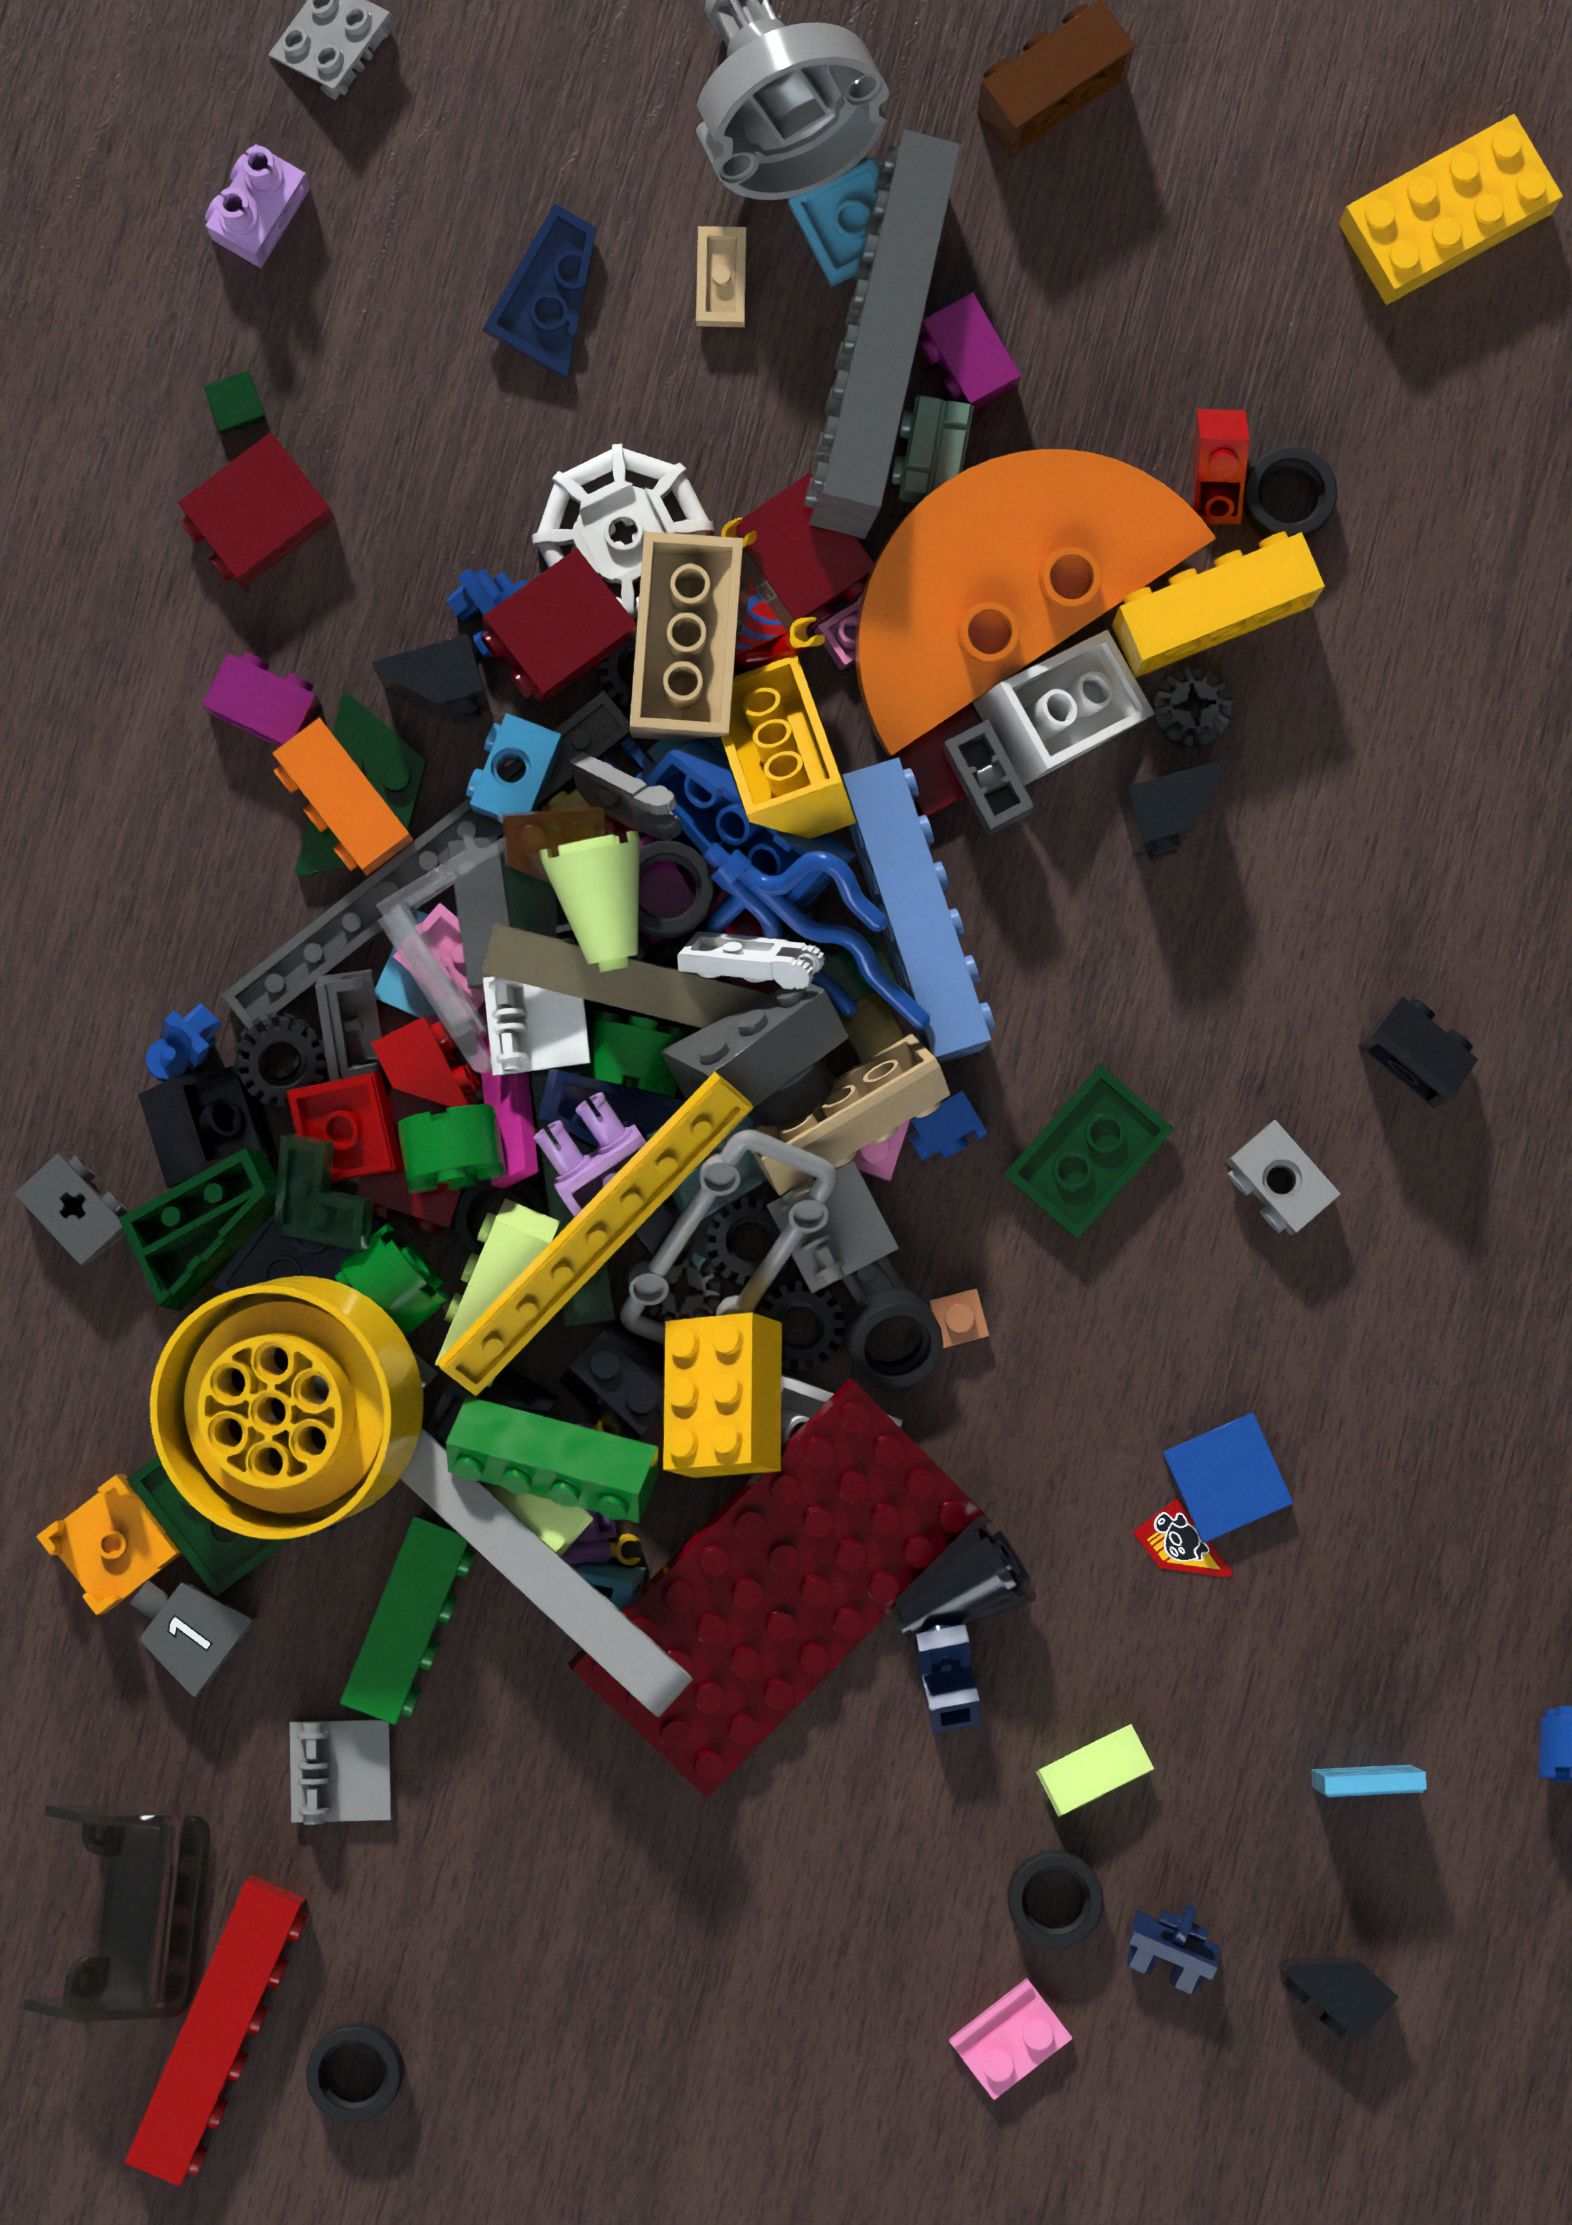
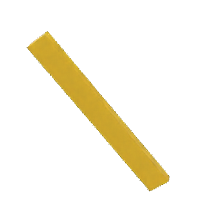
(595, 1234)

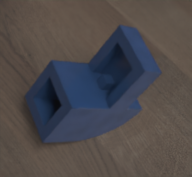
(947, 1678)

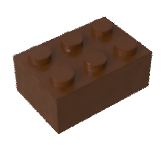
(1054, 77)

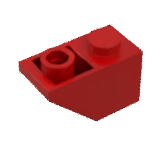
(1220, 465)

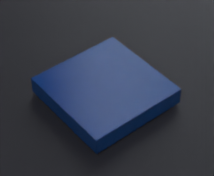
(1227, 1477)

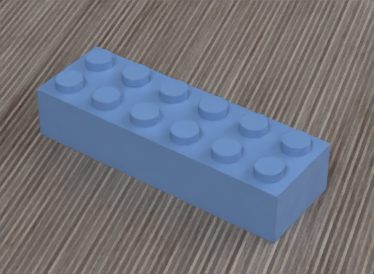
(911, 895)

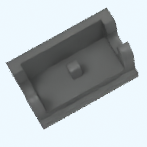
(349, 1023)

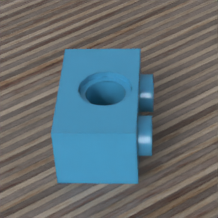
(519, 741)

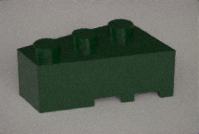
(200, 1225)

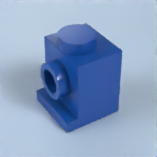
(946, 1128)

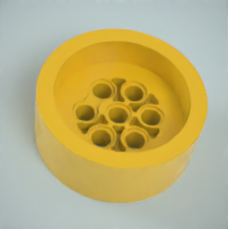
(367, 1419)

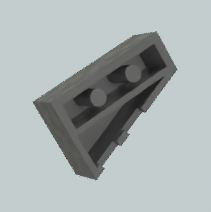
(759, 1044)

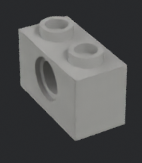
(1309, 1186)

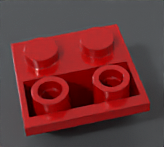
(424, 1063)

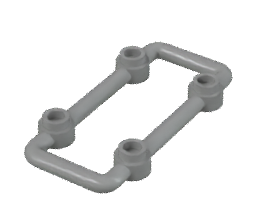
(719, 1177)

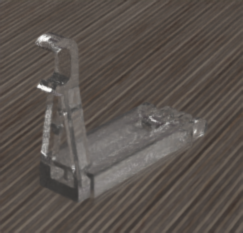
(425, 958)

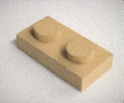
(721, 276)

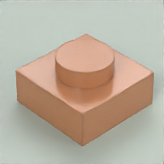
(960, 1317)

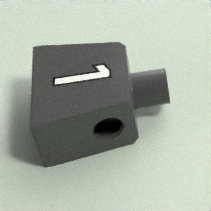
(191, 1631)

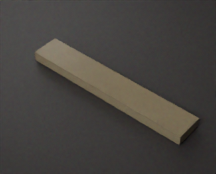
(638, 988)

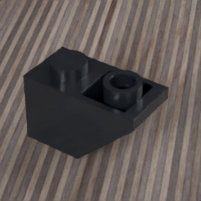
(1341, 1987)

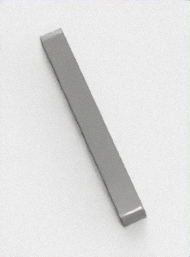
(546, 1579)

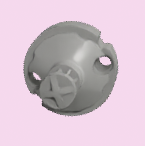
(787, 102)

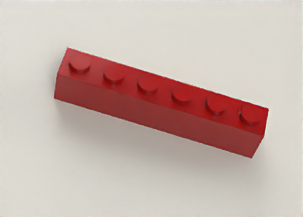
(216, 2030)

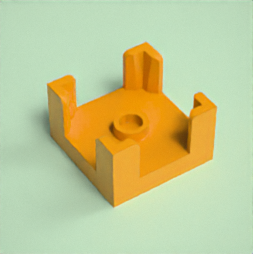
(111, 1544)

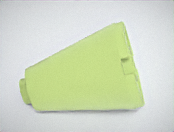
(599, 895)

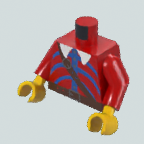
(763, 623)

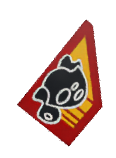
(1176, 1545)

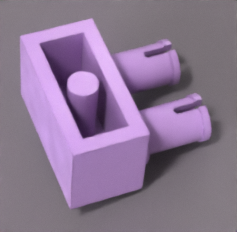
(256, 204)
(581, 1175)

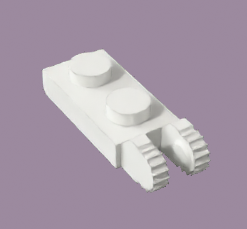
(751, 958)

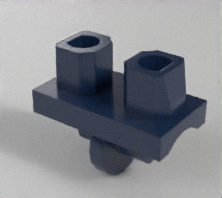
(1176, 1941)

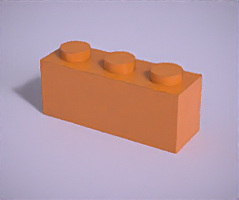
(340, 798)

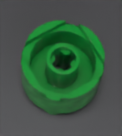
(631, 1053)
(451, 1148)
(395, 1279)

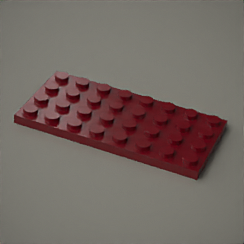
(786, 1583)

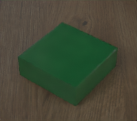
(234, 402)

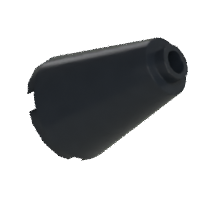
(965, 1583)

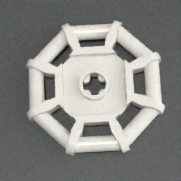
(614, 504)

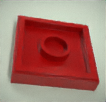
(355, 1118)

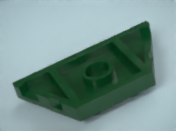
(385, 761)

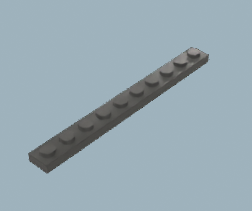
(355, 917)

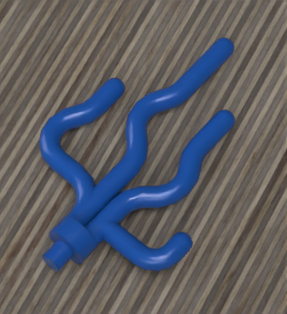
(766, 901)

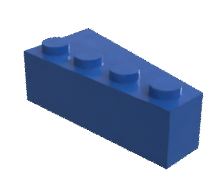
(714, 812)

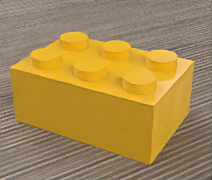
(722, 1395)

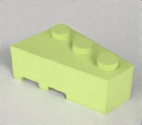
(510, 1246)

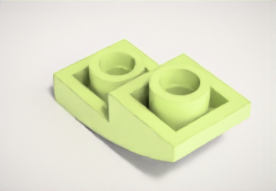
(548, 1520)
(1095, 1770)

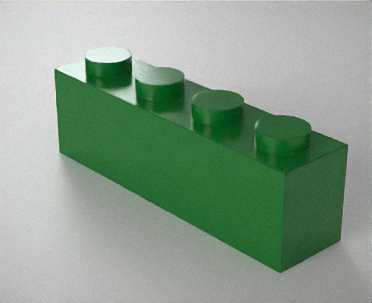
(552, 1459)
(406, 1621)

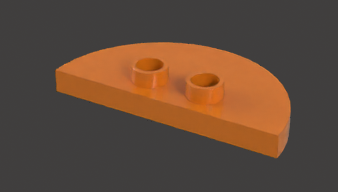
(1002, 574)

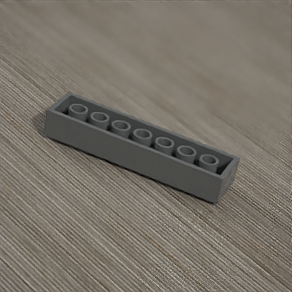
(881, 334)

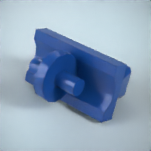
(481, 594)
(182, 1044)

